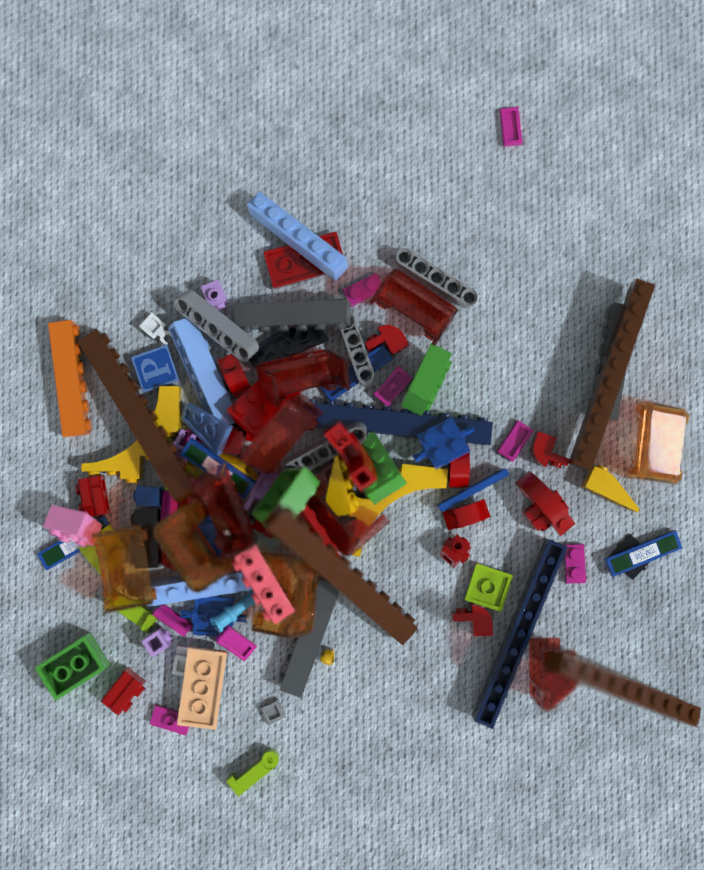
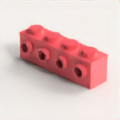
(263, 584)

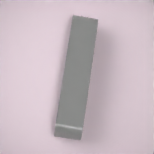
(446, 279)
(216, 325)
(357, 349)
(316, 455)

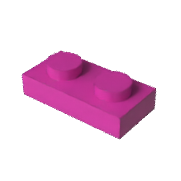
(362, 290)
(393, 386)
(575, 564)

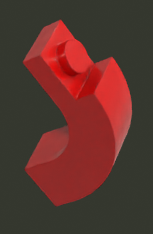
(359, 464)
(546, 502)

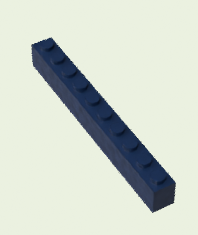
(399, 423)
(519, 633)

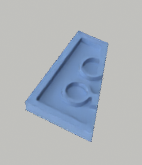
(207, 427)

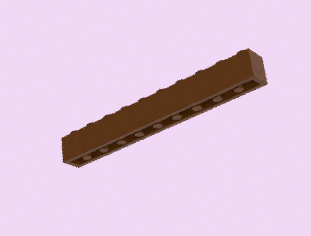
(611, 374)
(137, 414)
(339, 573)
(621, 687)

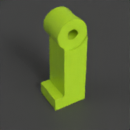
(140, 616)
(253, 773)

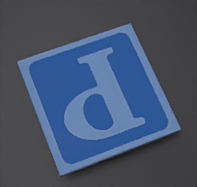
(155, 368)

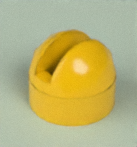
(327, 656)

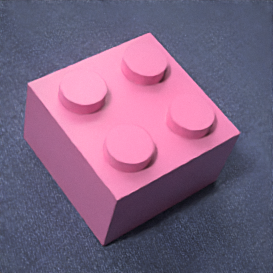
(71, 525)

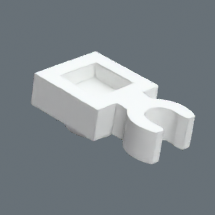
(155, 327)

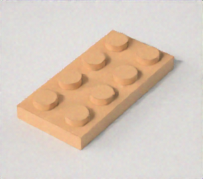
(202, 687)

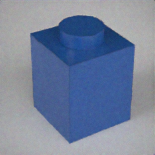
(148, 496)

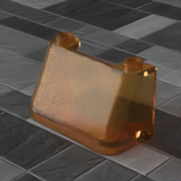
(659, 443)
(190, 549)
(124, 568)
(299, 585)

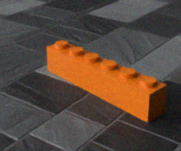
(69, 378)

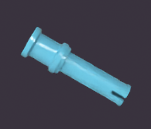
(230, 613)

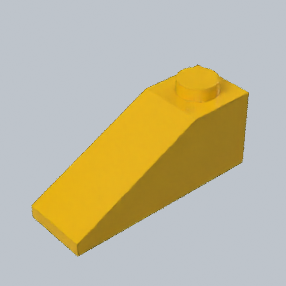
(607, 486)

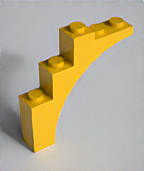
(131, 460)
(417, 479)

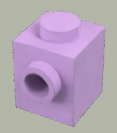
(215, 295)
(157, 641)

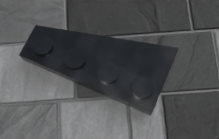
(287, 344)

